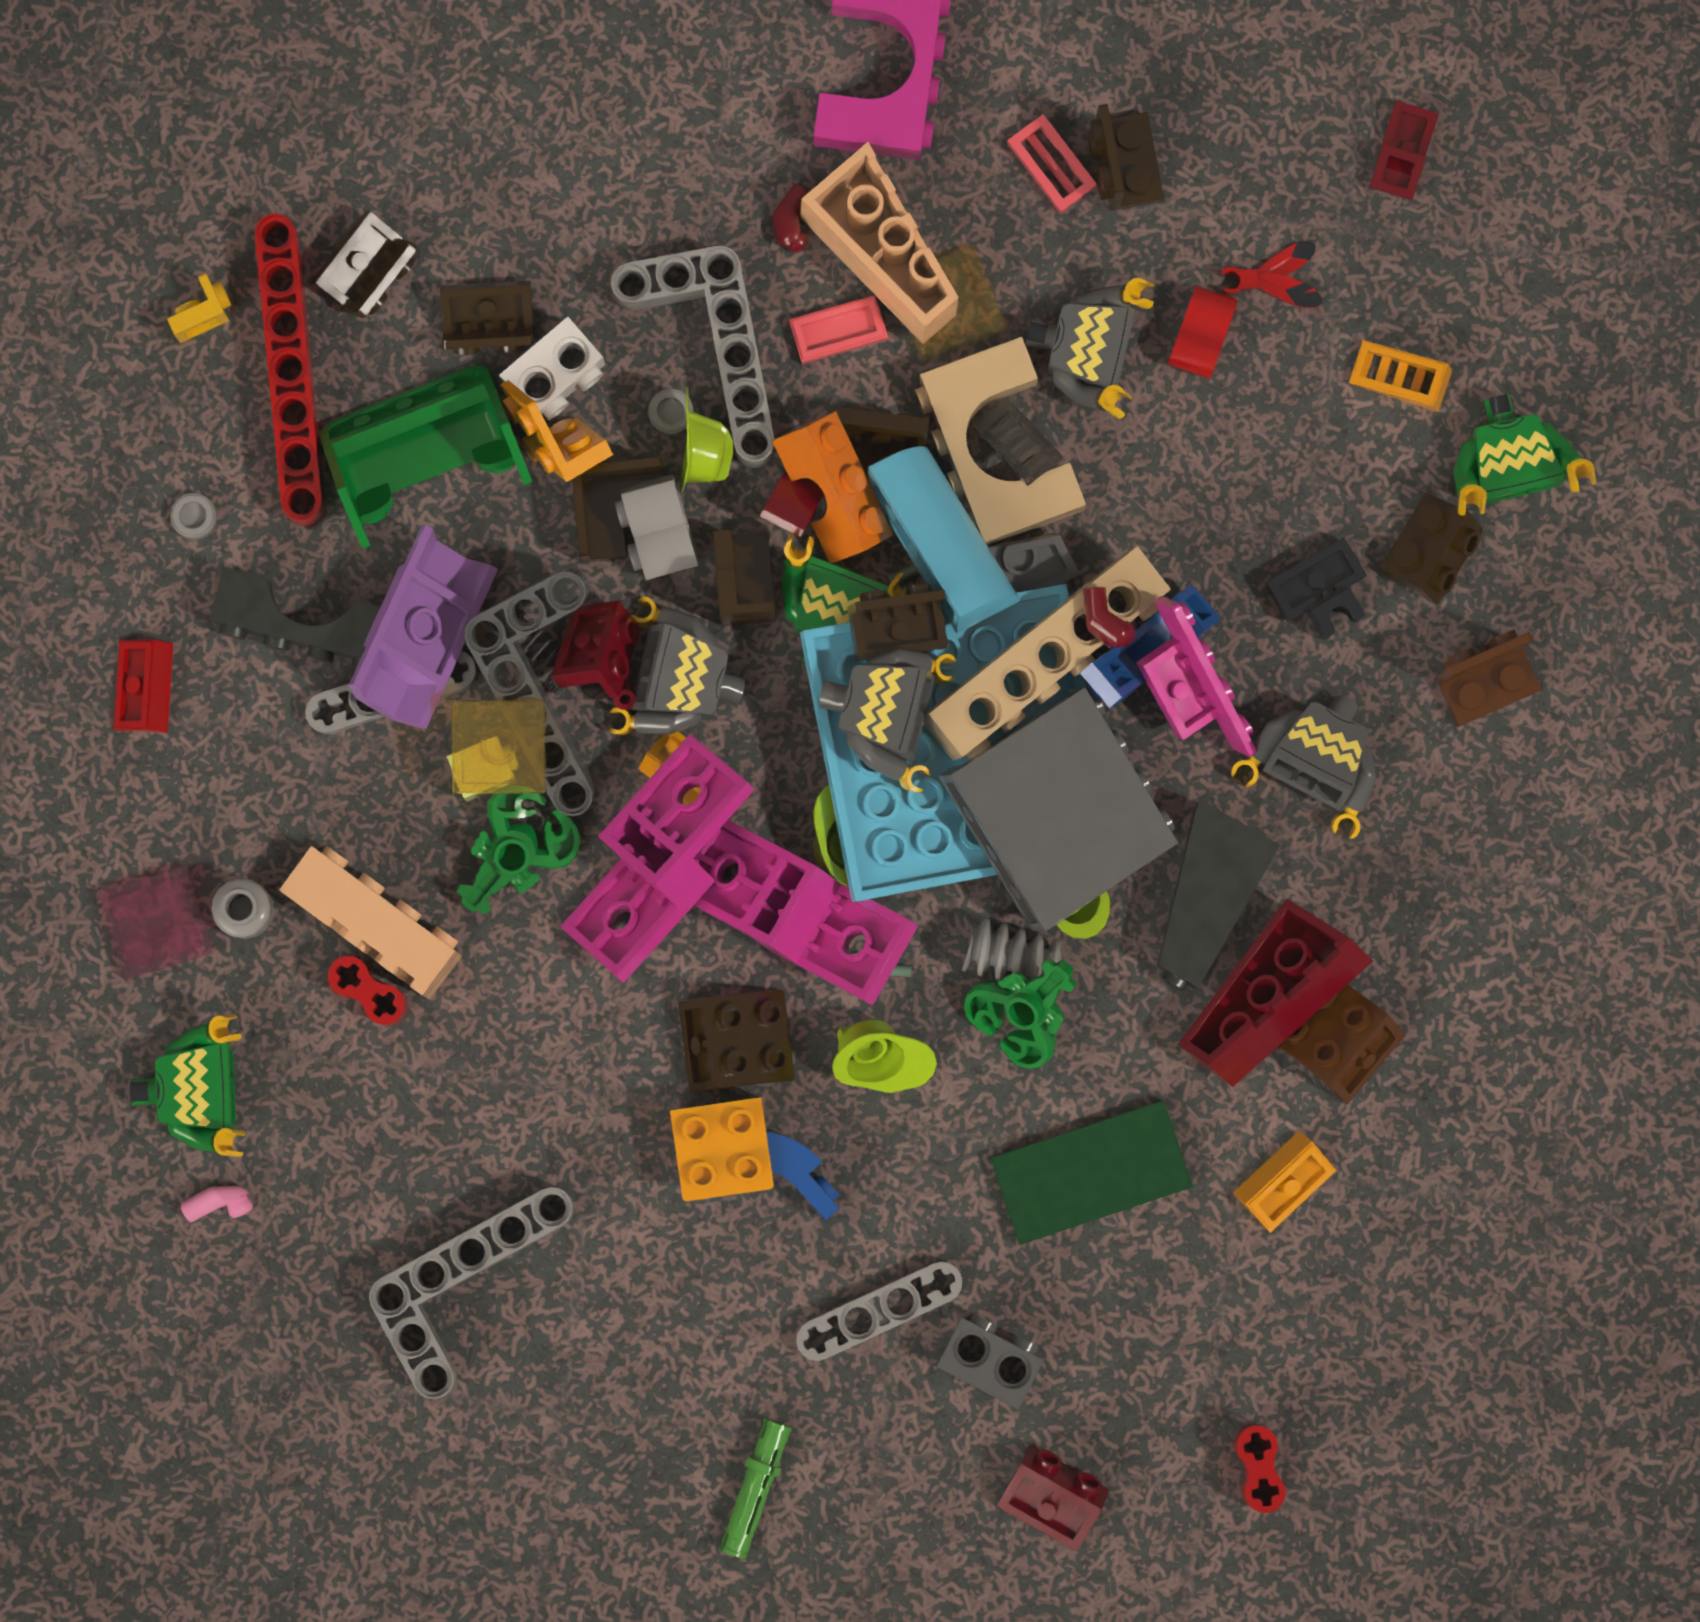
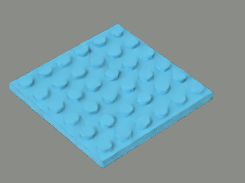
(900, 837)

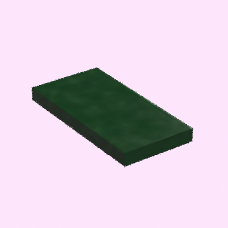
(1091, 1172)

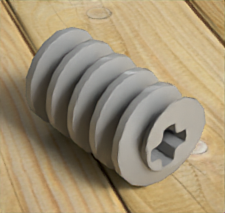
(1008, 953)

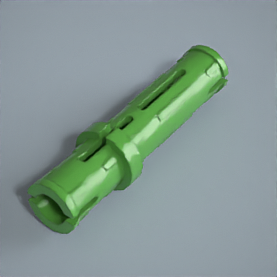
(758, 1479)

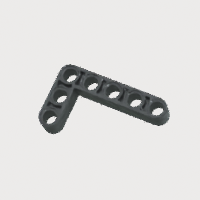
(529, 686)

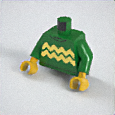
(1514, 458)
(820, 591)
(196, 1088)

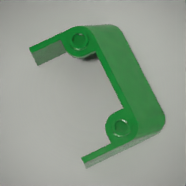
(416, 439)

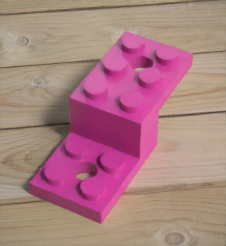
(657, 849)
(801, 912)

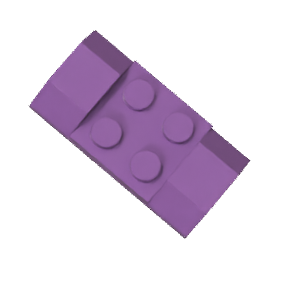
(420, 631)

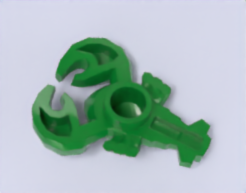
(516, 849)
(1027, 1007)

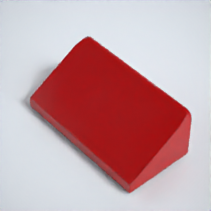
(143, 686)

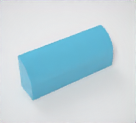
(940, 537)

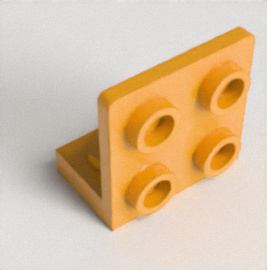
(565, 448)
(722, 1149)

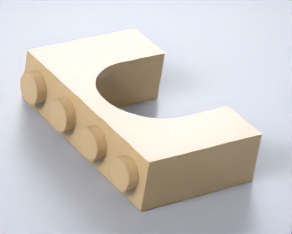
(953, 398)

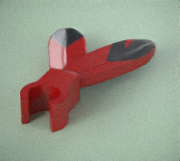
(1274, 279)

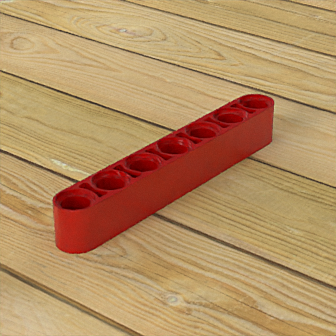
(282, 350)

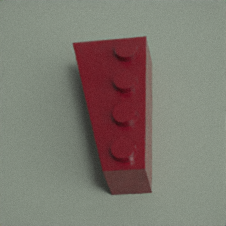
(1272, 992)

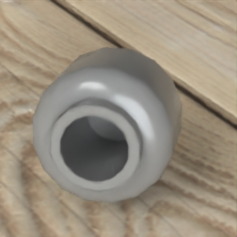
(242, 908)

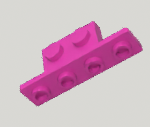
(1187, 684)

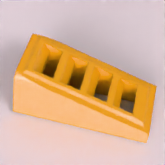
(1438, 387)

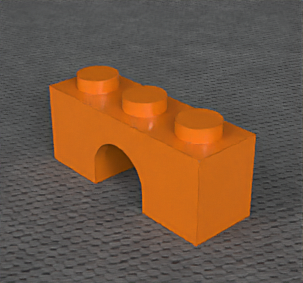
(826, 456)

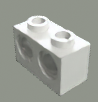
(544, 362)

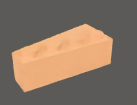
(880, 243)

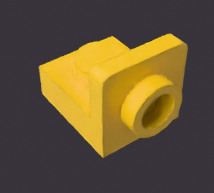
(196, 317)

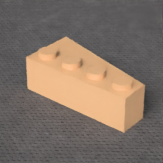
(371, 922)

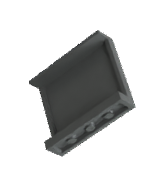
(1060, 810)

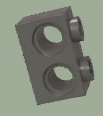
(985, 1371)

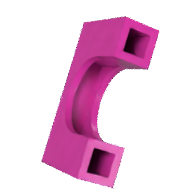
(898, 121)

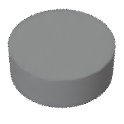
(668, 411)
(193, 516)

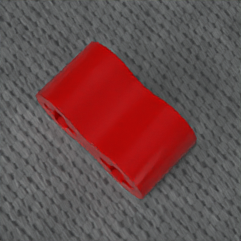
(1202, 332)
(367, 991)
(1259, 1468)

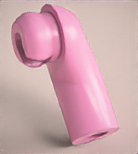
(216, 1197)

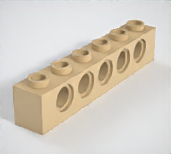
(950, 717)

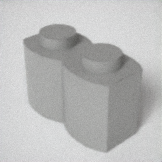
(658, 527)

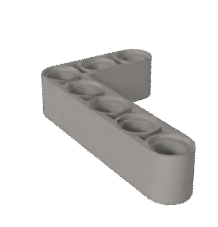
(725, 335)
(455, 1272)

